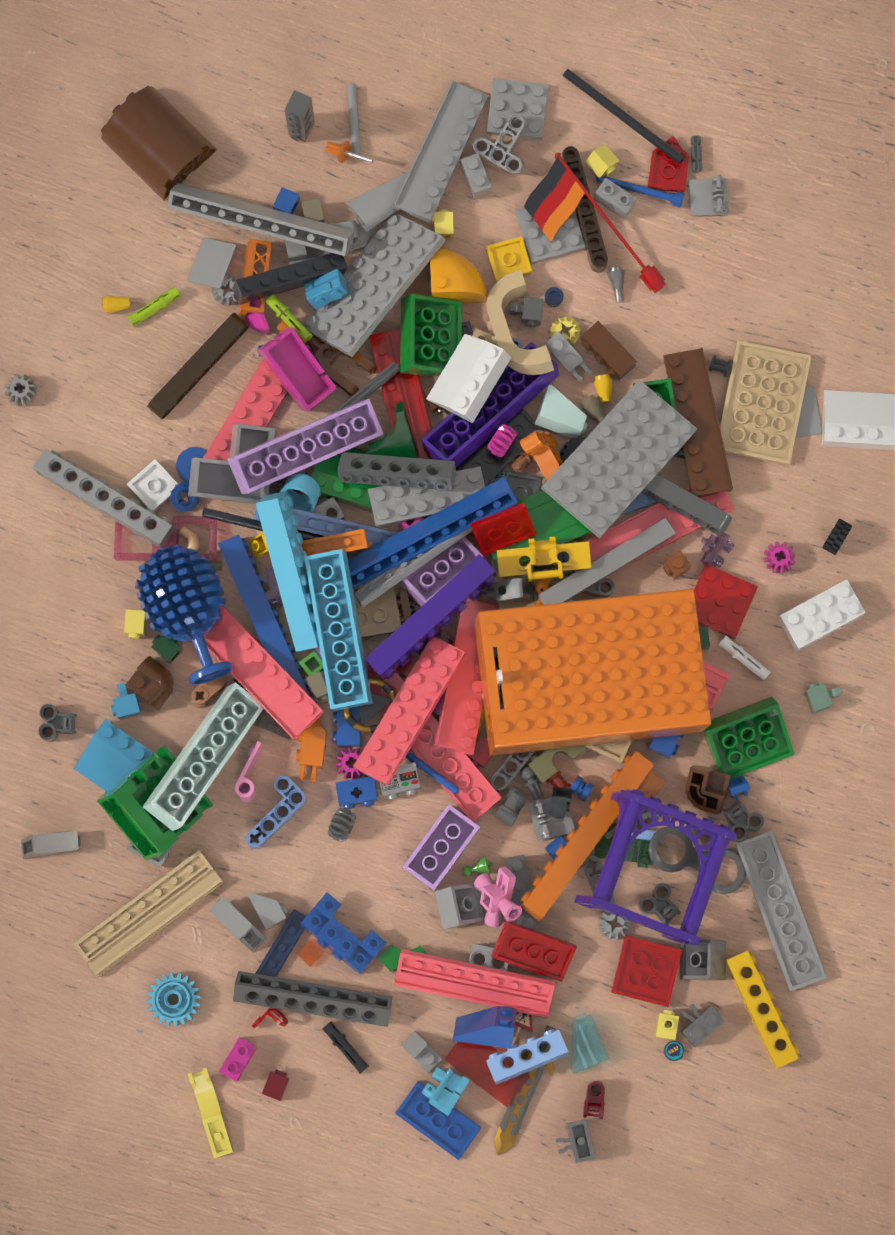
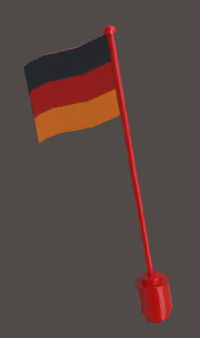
(557, 199)

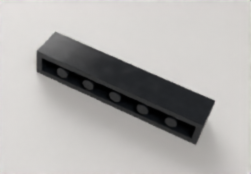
(286, 277)

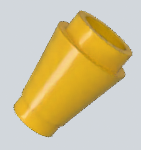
(114, 303)
(604, 387)

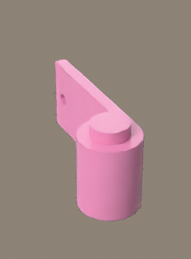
(244, 787)

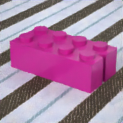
(297, 369)

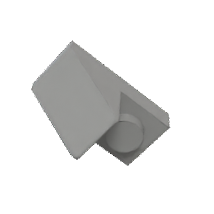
(421, 1051)

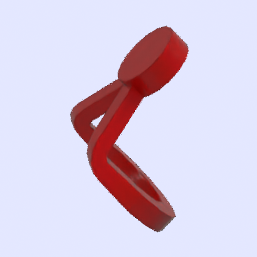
(277, 1012)

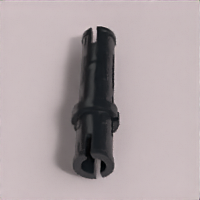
(345, 1047)

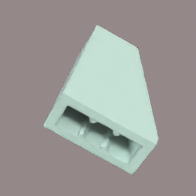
(560, 414)

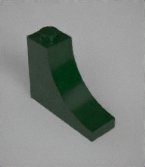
(399, 440)

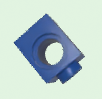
(286, 201)

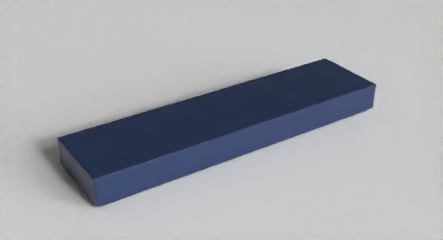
(282, 945)

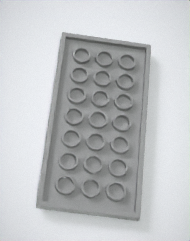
(375, 283)
(619, 458)

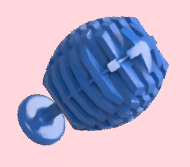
(184, 602)

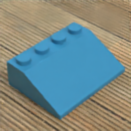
(110, 756)

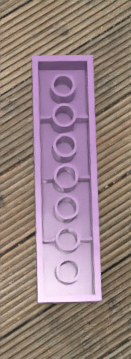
(305, 446)

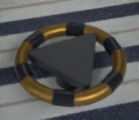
(368, 711)

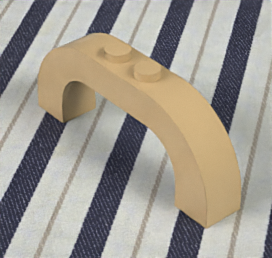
(502, 293)

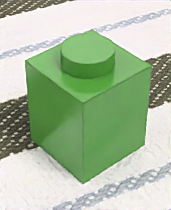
(311, 664)

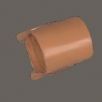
(208, 690)

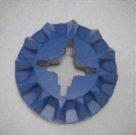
(182, 505)

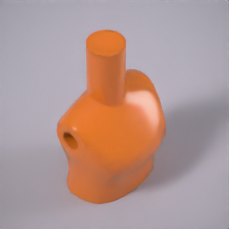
(540, 586)

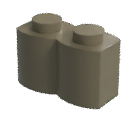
(318, 687)

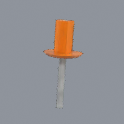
(343, 152)

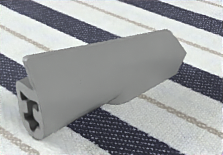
(377, 203)
(299, 252)

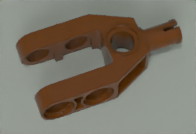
(336, 377)

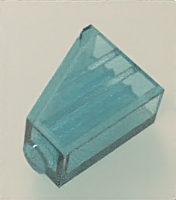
(586, 1044)

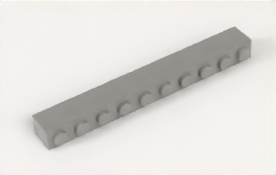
(261, 219)

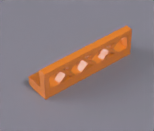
(249, 270)
(346, 541)

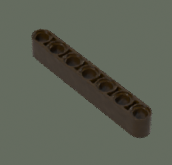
(588, 217)
(198, 365)

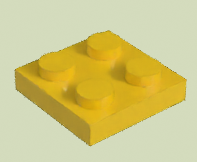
(508, 257)

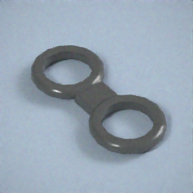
(691, 859)

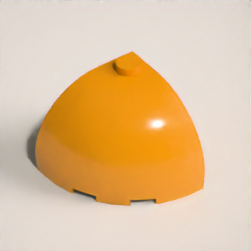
(456, 278)

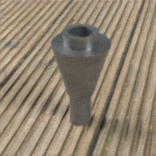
(616, 279)

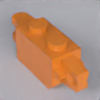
(312, 749)

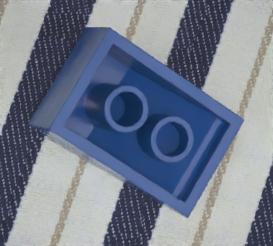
(487, 1027)

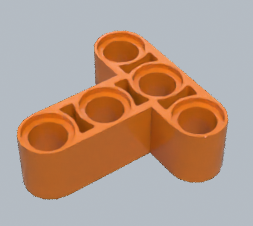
(542, 448)

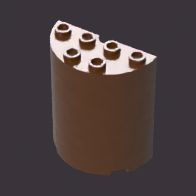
(155, 140)

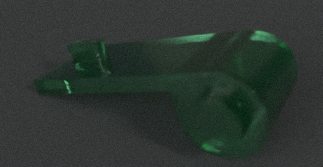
(637, 852)

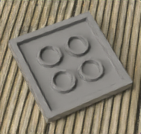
(520, 98)
(539, 248)

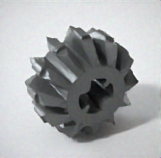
(341, 824)

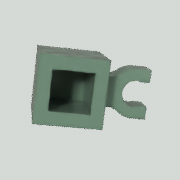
(819, 697)

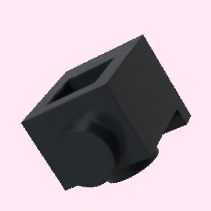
(560, 802)

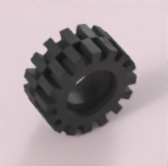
(837, 536)

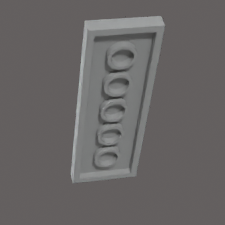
(403, 504)

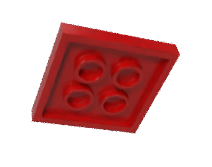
(722, 600)
(646, 971)

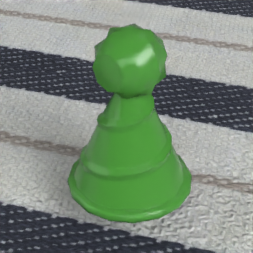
(481, 867)

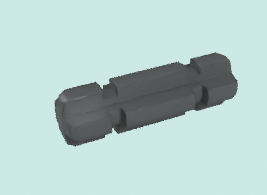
(696, 153)

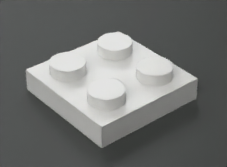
(152, 485)

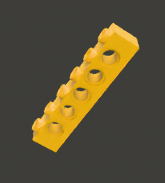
(778, 1057)

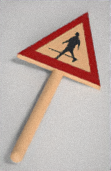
(522, 1021)

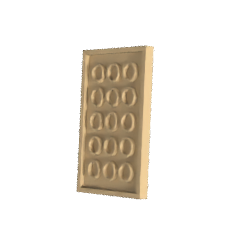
(764, 402)

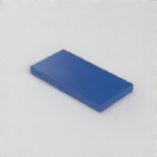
(450, 1132)

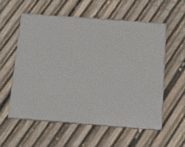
(212, 263)
(809, 416)

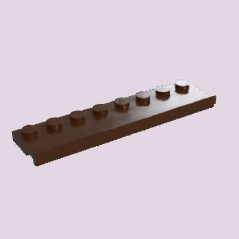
(694, 400)

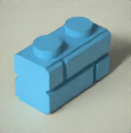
(326, 289)

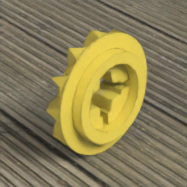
(574, 333)

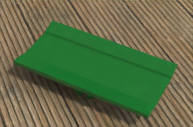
(548, 521)

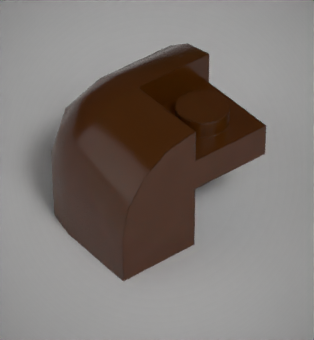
(152, 682)
(707, 788)

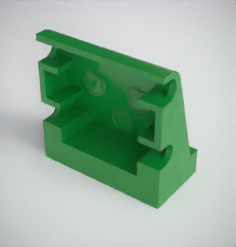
(126, 802)

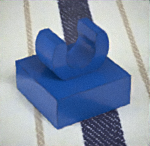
(737, 786)

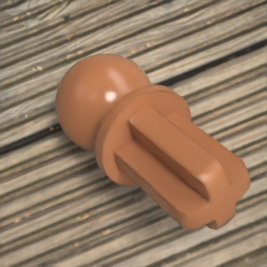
(522, 460)

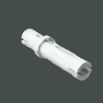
(742, 656)

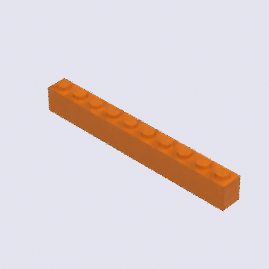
(585, 838)

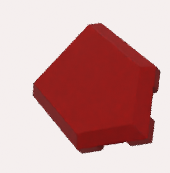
(665, 172)

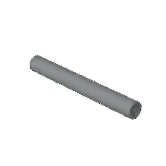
(353, 119)

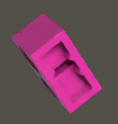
(238, 1059)

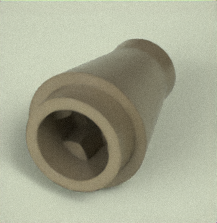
(593, 408)

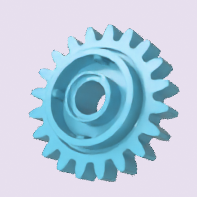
(164, 990)

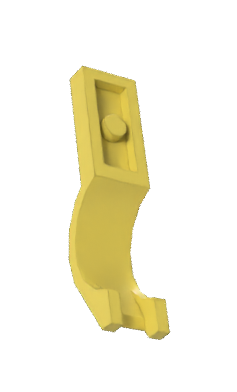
(210, 1113)

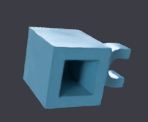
(125, 705)

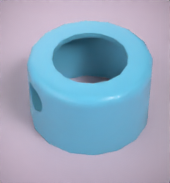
(305, 484)

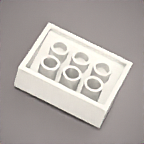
(469, 377)
(858, 420)

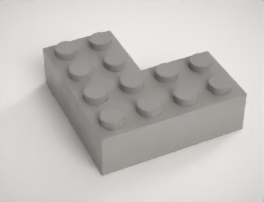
(215, 477)

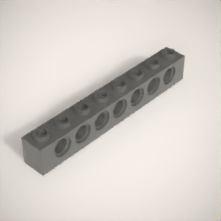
(312, 998)

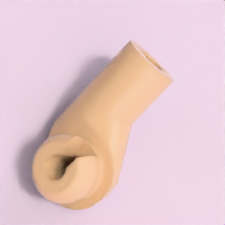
(193, 539)

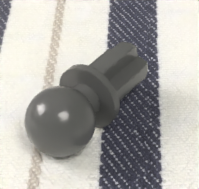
(528, 775)

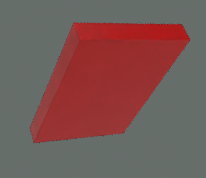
(503, 529)

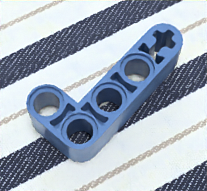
(286, 802)

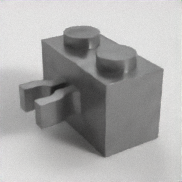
(702, 1025)
(580, 1141)

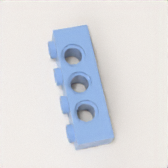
(538, 1059)

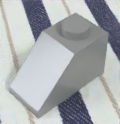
(268, 910)

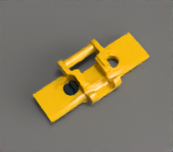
(545, 552)

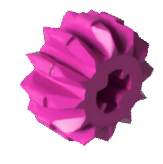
(502, 440)
(784, 563)
(345, 759)

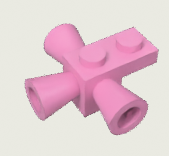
(497, 897)

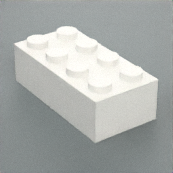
(821, 615)

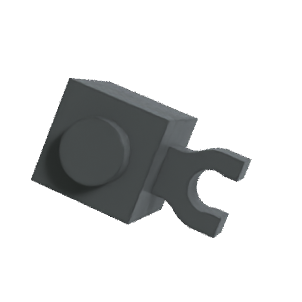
(530, 310)

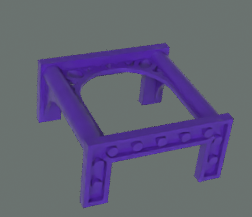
(631, 806)

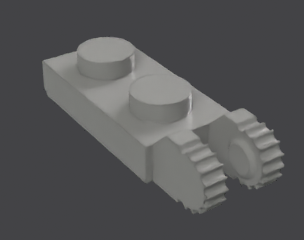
(567, 355)

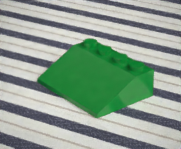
(428, 333)
(347, 493)
(748, 738)

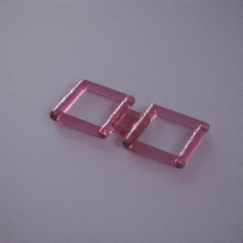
(173, 540)

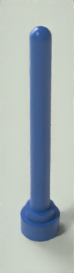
(674, 198)
(433, 773)

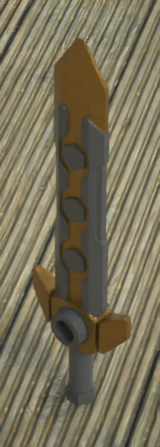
(517, 1108)

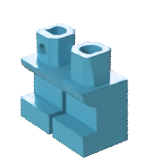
(448, 1092)

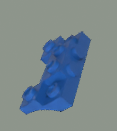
(337, 938)

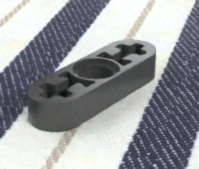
(589, 871)

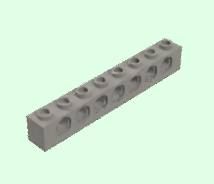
(157, 536)

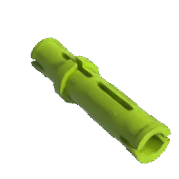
(273, 302)
(154, 306)

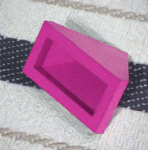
(257, 321)

